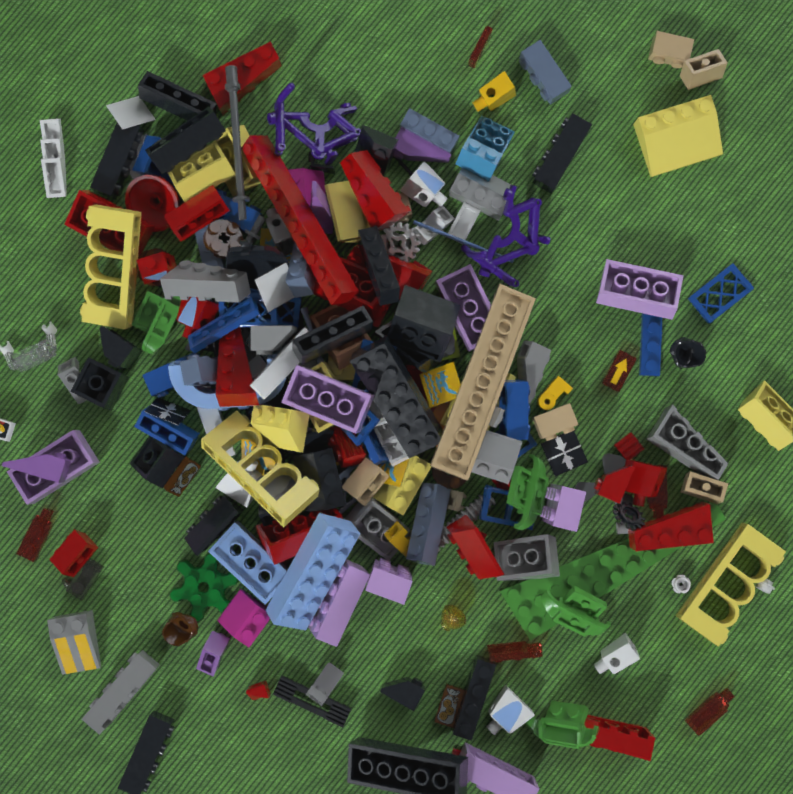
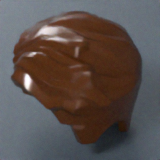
(180, 629)

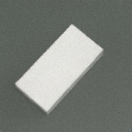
(464, 221)

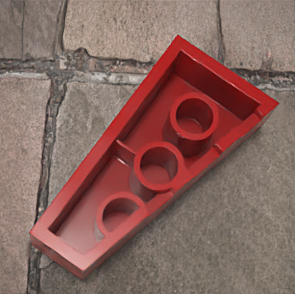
(252, 69)
(373, 190)
(406, 273)
(234, 373)
(682, 528)
(285, 541)
(622, 737)

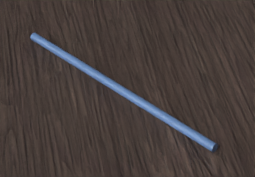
(455, 238)

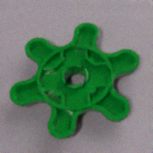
(190, 589)

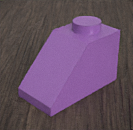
(212, 653)

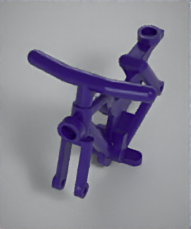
(318, 147)
(529, 243)

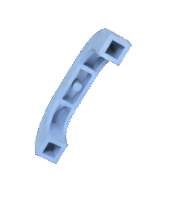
(206, 397)

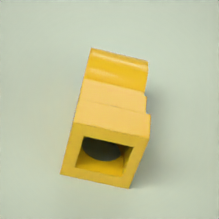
(549, 396)
(397, 537)

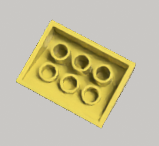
(679, 135)

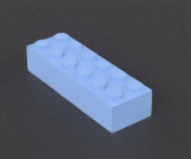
(312, 572)

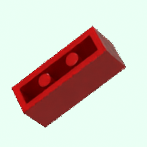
(196, 213)

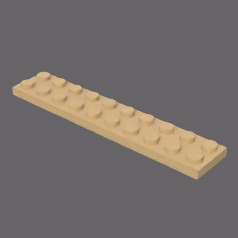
(483, 382)

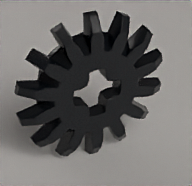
(636, 520)

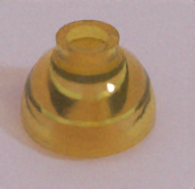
(452, 618)

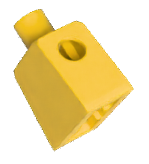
(500, 87)

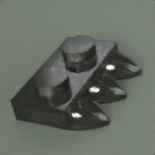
(83, 580)

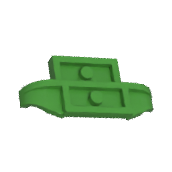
(156, 318)
(528, 492)
(577, 611)
(564, 726)

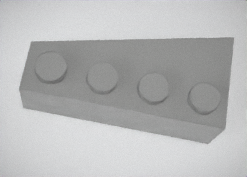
(205, 282)
(680, 440)
(120, 692)

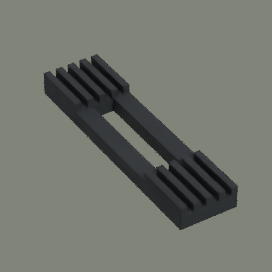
(286, 689)

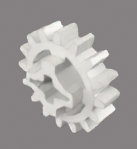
(405, 247)

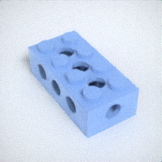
(238, 565)

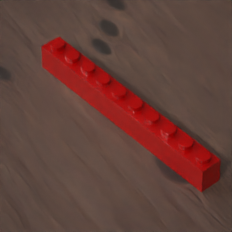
(299, 220)

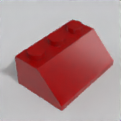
(473, 549)

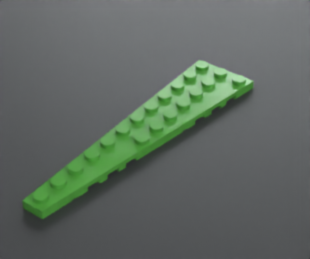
(594, 573)

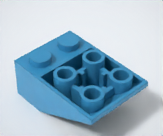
(484, 148)

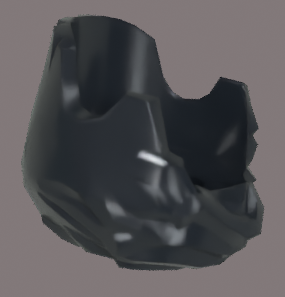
(687, 353)

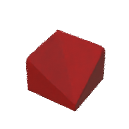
(258, 690)

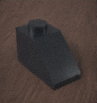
(404, 691)

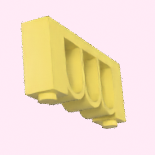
(94, 309)
(237, 428)
(768, 555)

